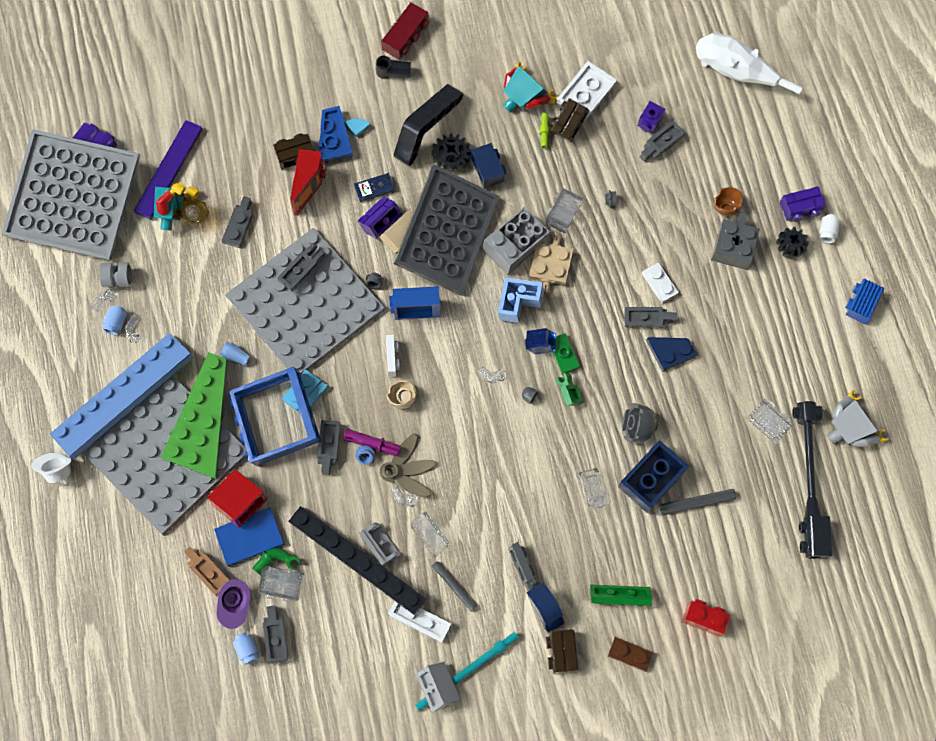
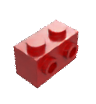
(706, 618)

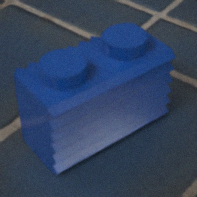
(864, 301)

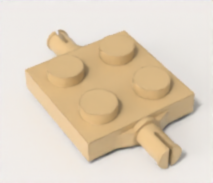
(551, 264)

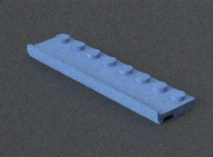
(121, 396)

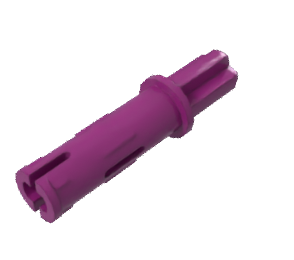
(373, 442)

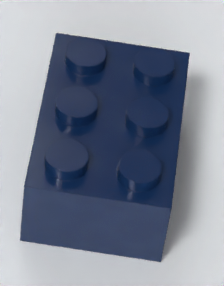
(653, 476)

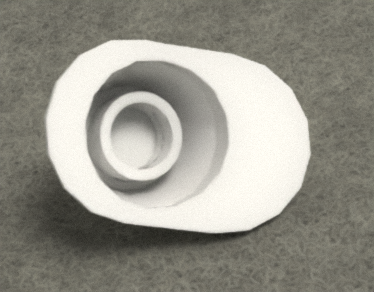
(53, 467)

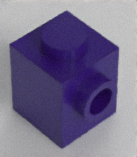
(651, 117)

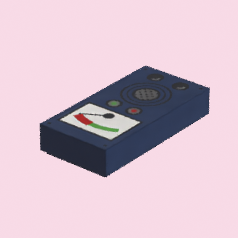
(374, 187)

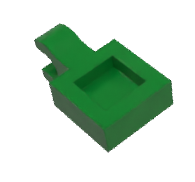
(570, 392)

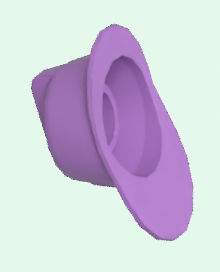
(233, 603)

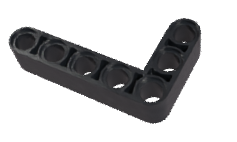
(423, 120)

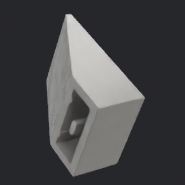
(515, 240)

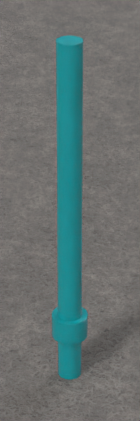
(499, 647)

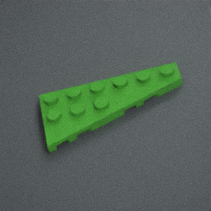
(198, 428)

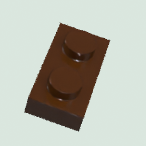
(630, 654)

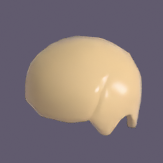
(402, 394)

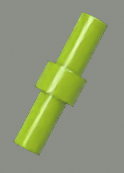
(544, 130)

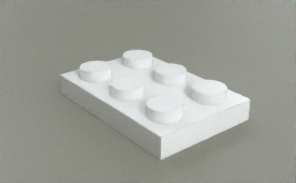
(588, 87)

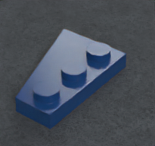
(333, 136)

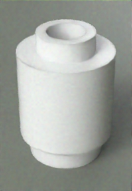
(829, 228)

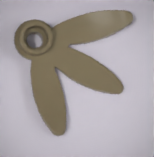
(401, 471)

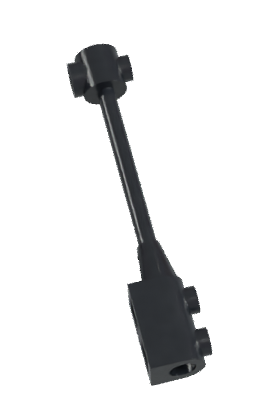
(814, 526)

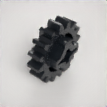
(451, 155)

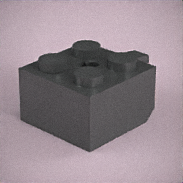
(735, 233)

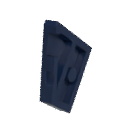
(671, 351)

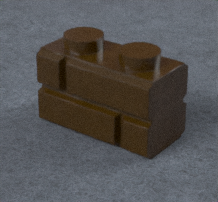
(569, 119)
(288, 150)
(563, 651)

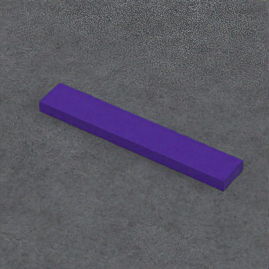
(169, 167)

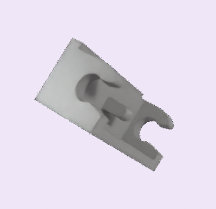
(379, 544)
(437, 686)

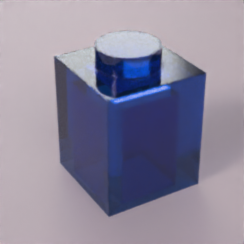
(540, 341)

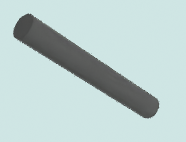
(454, 586)

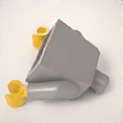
(853, 424)

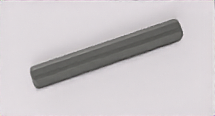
(698, 501)

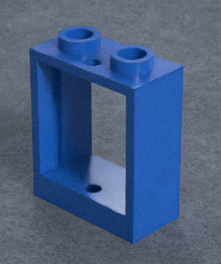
(415, 303)

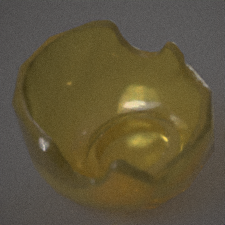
(193, 211)

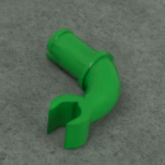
(271, 555)

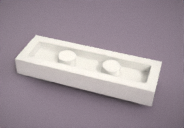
(422, 622)

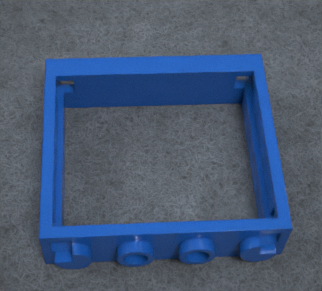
(242, 420)

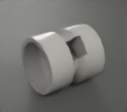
(115, 274)

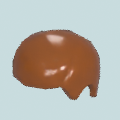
(728, 201)

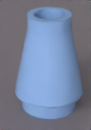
(234, 354)

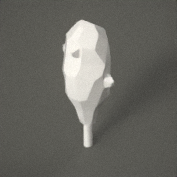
(738, 61)

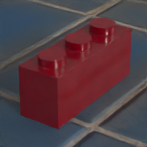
(405, 31)

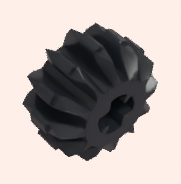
(799, 240)

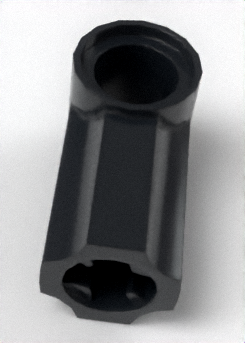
(394, 68)

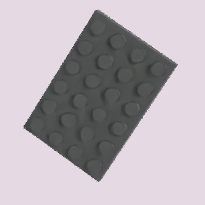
(446, 229)

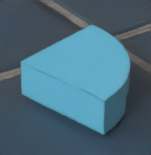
(357, 126)

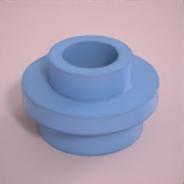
(365, 459)

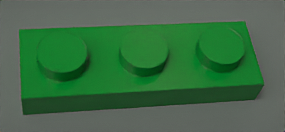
(620, 595)

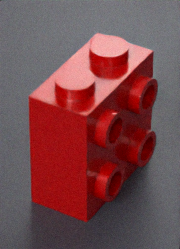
(237, 498)

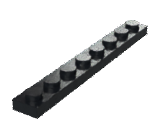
(357, 560)

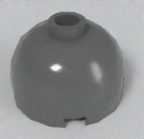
(639, 423)

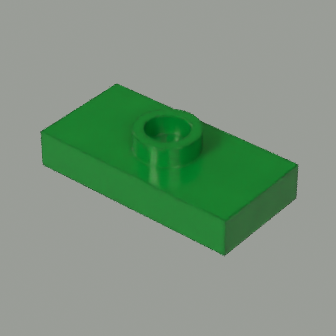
(564, 355)

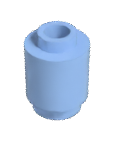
(114, 320)
(246, 648)

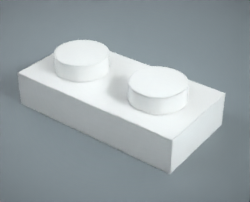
(660, 283)
(392, 347)

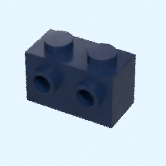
(488, 165)

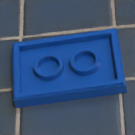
(253, 538)

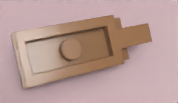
(206, 570)

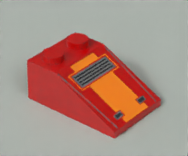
(307, 178)

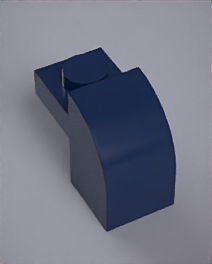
(546, 607)

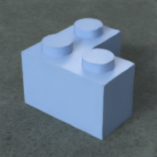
(518, 294)

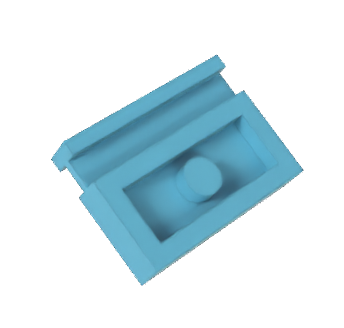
(314, 389)

